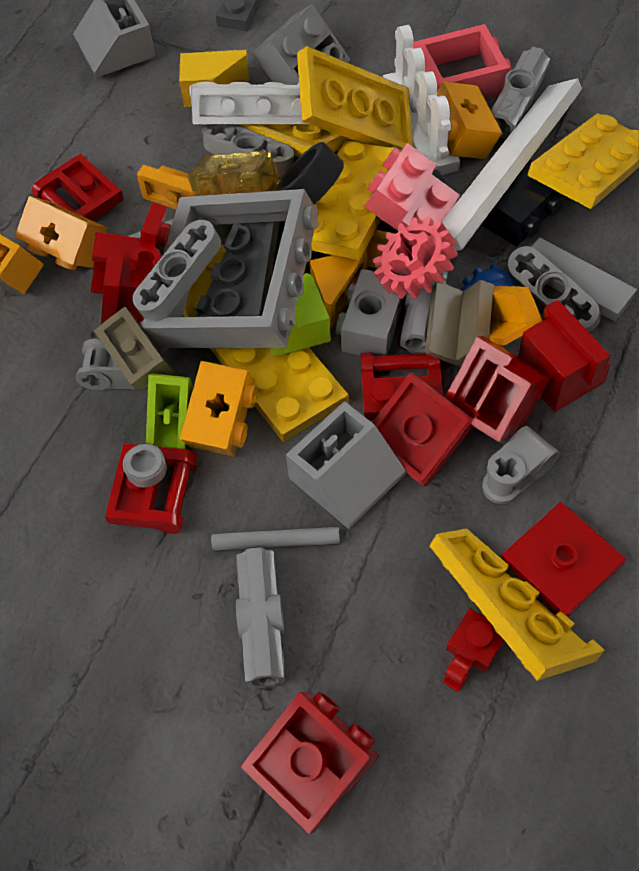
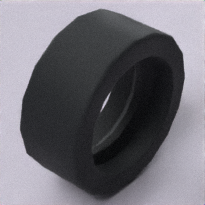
(313, 171)

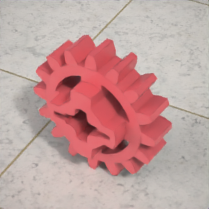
(415, 257)

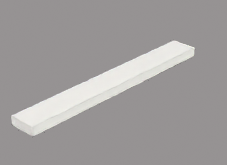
(509, 161)

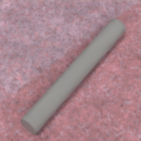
(275, 538)

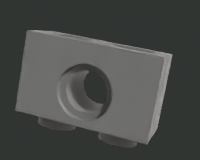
(370, 317)

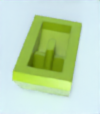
(311, 322)
(167, 409)

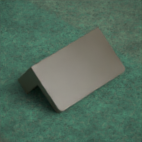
(457, 320)
(132, 349)

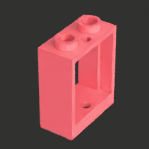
(466, 44)

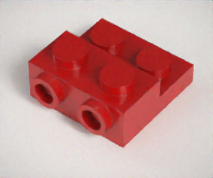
(310, 759)

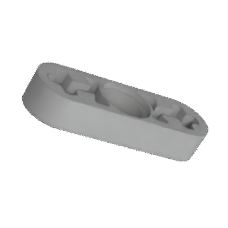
(232, 138)
(186, 244)
(541, 263)

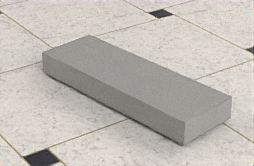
(608, 291)

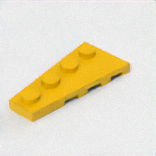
(532, 631)

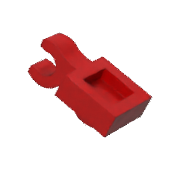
(153, 234)
(474, 645)

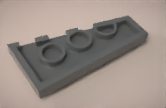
(243, 274)

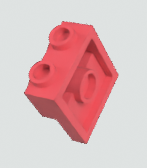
(409, 190)

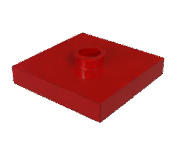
(421, 428)
(563, 559)

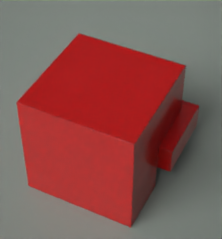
(114, 275)
(566, 354)
(496, 389)

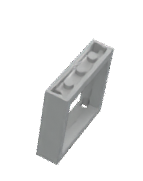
(286, 284)

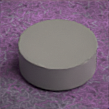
(144, 465)

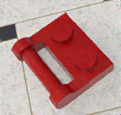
(84, 184)
(379, 390)
(135, 505)

